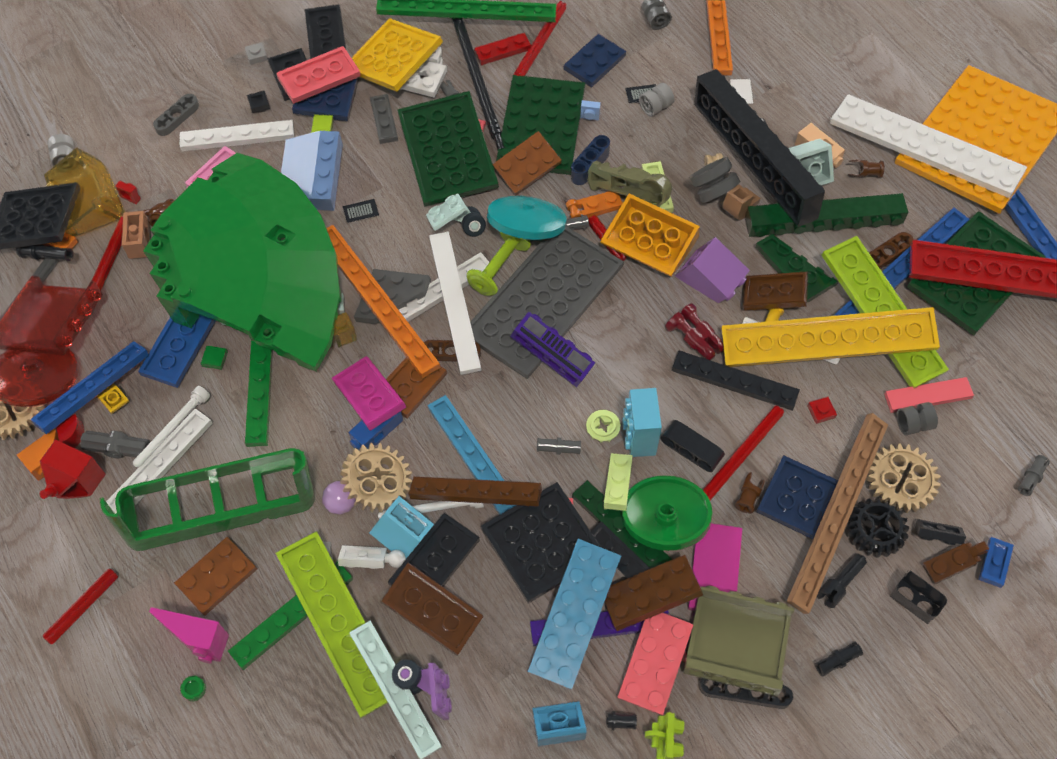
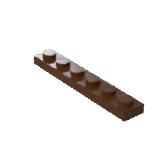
(475, 491)

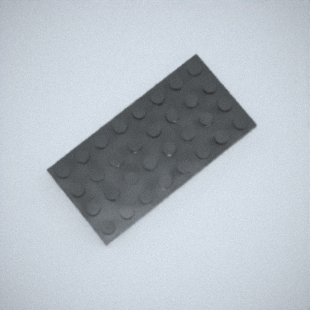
(555, 284)

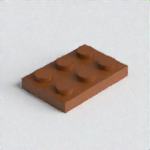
(527, 163)
(411, 386)
(215, 576)

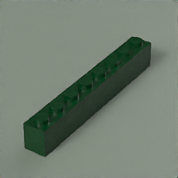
(834, 215)

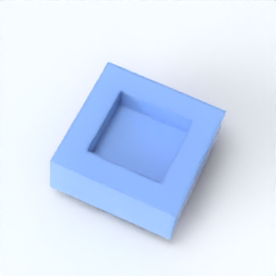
(590, 110)

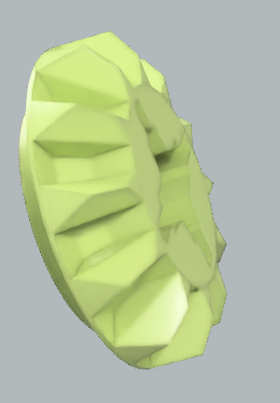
(607, 418)

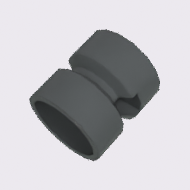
(656, 13)
(912, 419)

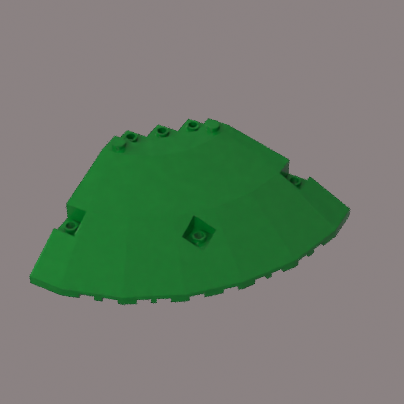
(225, 260)

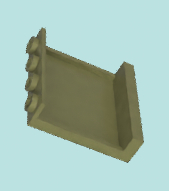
(739, 640)

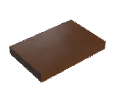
(776, 291)

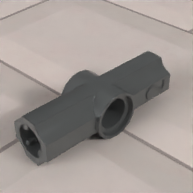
(113, 444)

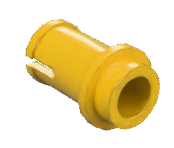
(774, 314)

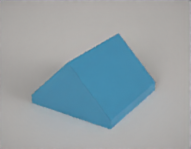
(559, 723)

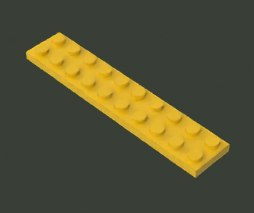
(830, 337)

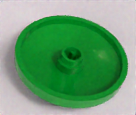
(667, 513)

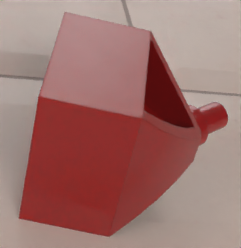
(69, 472)

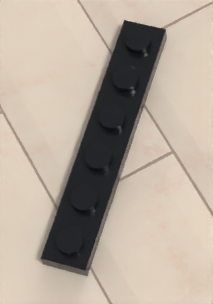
(735, 380)

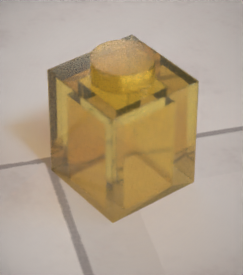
(343, 330)

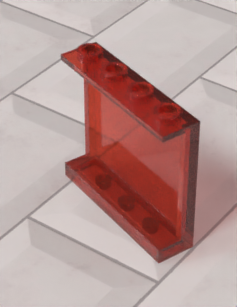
(47, 317)

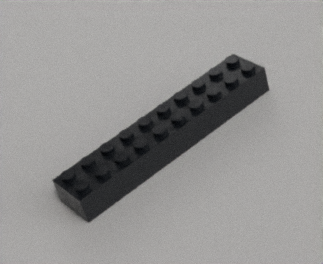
(759, 148)

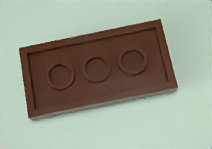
(652, 592)
(432, 609)

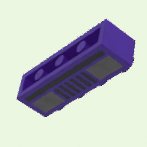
(552, 349)

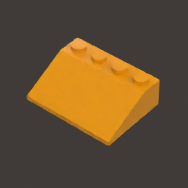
(651, 235)

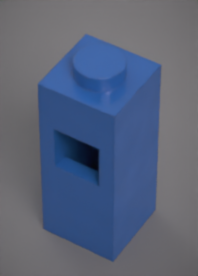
(361, 435)

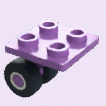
(434, 681)

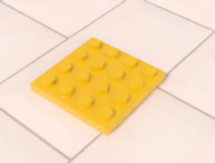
(395, 53)

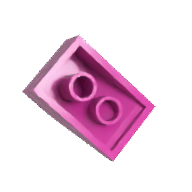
(199, 635)

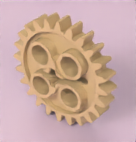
(23, 415)
(372, 460)
(923, 487)

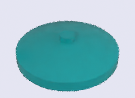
(526, 217)

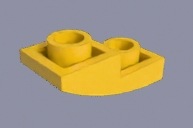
(112, 398)

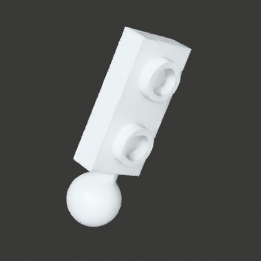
(369, 557)

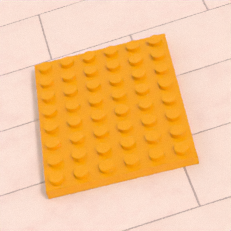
(992, 117)

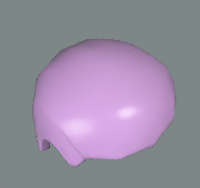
(336, 500)

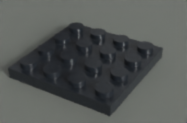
(36, 215)
(538, 541)

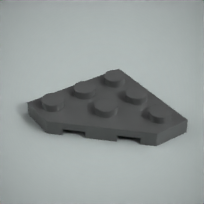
(399, 287)

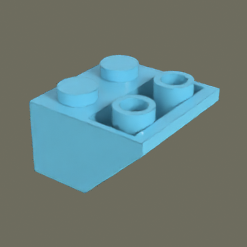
(401, 527)

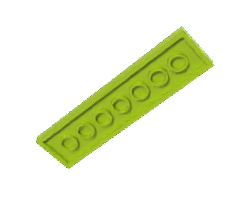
(873, 293)
(332, 616)

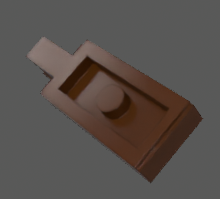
(954, 561)

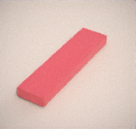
(935, 393)

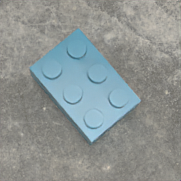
(642, 422)

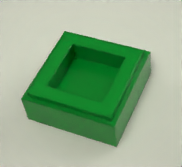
(214, 357)

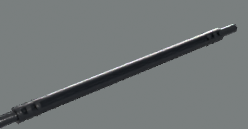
(478, 81)

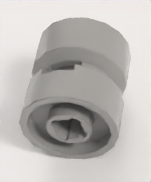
(656, 99)
(59, 147)

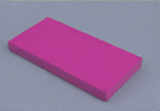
(368, 393)
(717, 559)

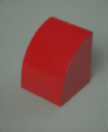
(70, 431)

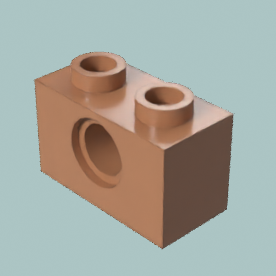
(135, 234)

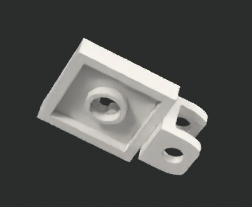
(435, 73)

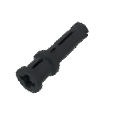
(40, 251)

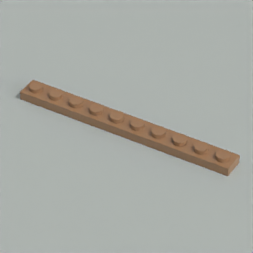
(837, 514)

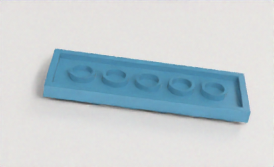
(574, 614)

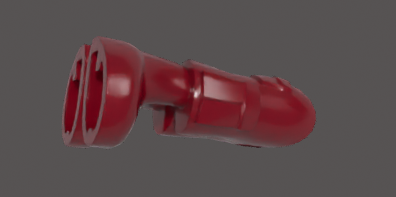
(700, 338)

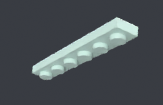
(400, 700)

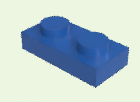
(996, 562)

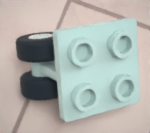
(455, 209)

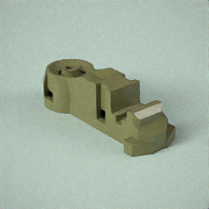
(634, 180)

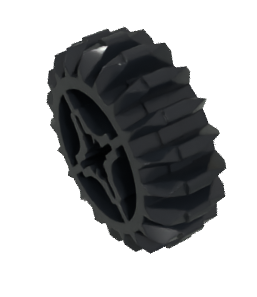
(864, 514)

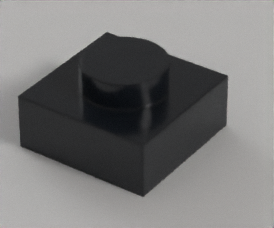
(258, 101)

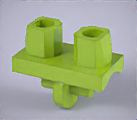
(663, 736)

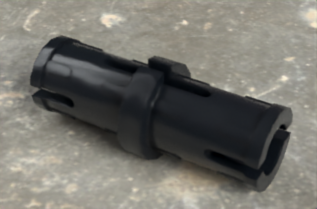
(838, 658)

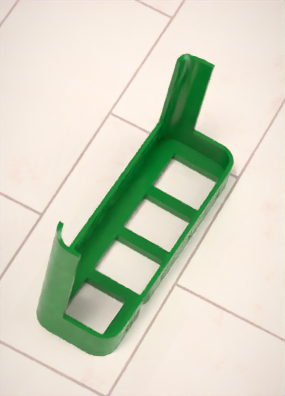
(126, 520)

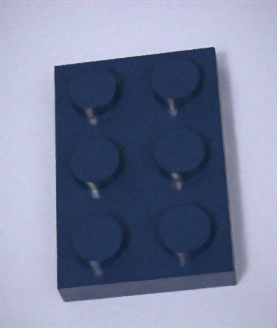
(594, 60)

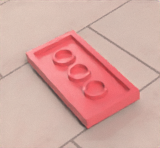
(318, 74)
(655, 662)

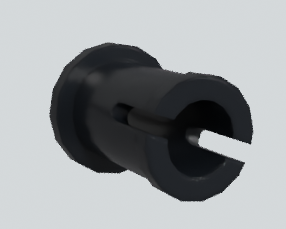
(622, 721)

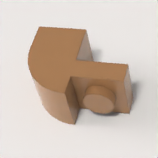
(738, 200)

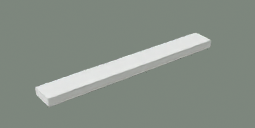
(455, 303)

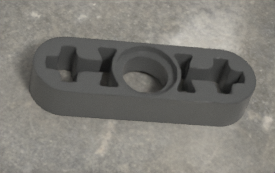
(185, 105)

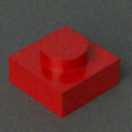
(128, 192)
(822, 410)

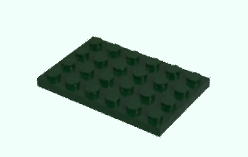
(545, 107)
(447, 148)
(971, 305)

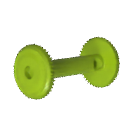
(483, 281)

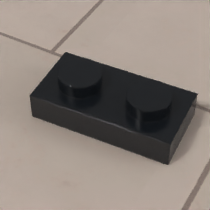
(947, 533)

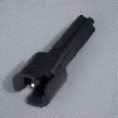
(835, 588)

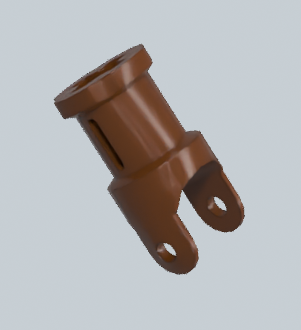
(869, 168)
(749, 494)

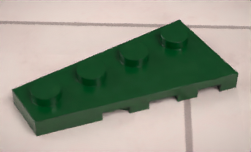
(786, 261)

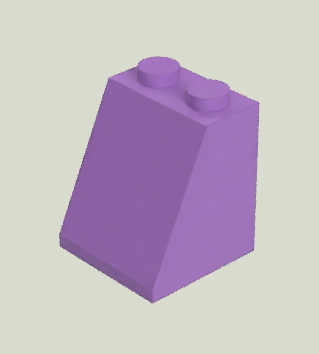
(713, 271)

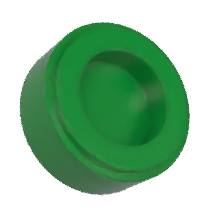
(193, 688)

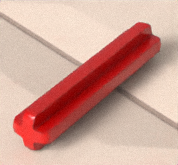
(600, 229)

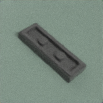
(383, 119)

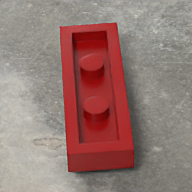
(502, 49)

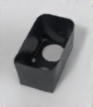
(930, 595)

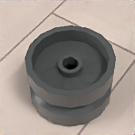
(714, 179)

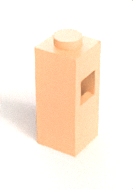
(812, 133)

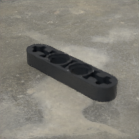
(746, 696)

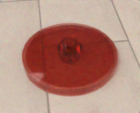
(35, 378)

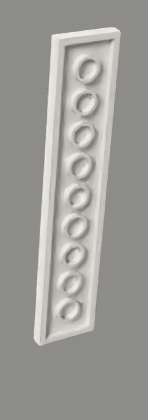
(929, 146)

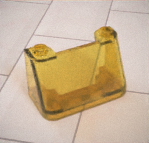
(97, 199)

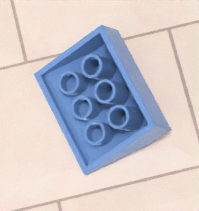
(315, 166)

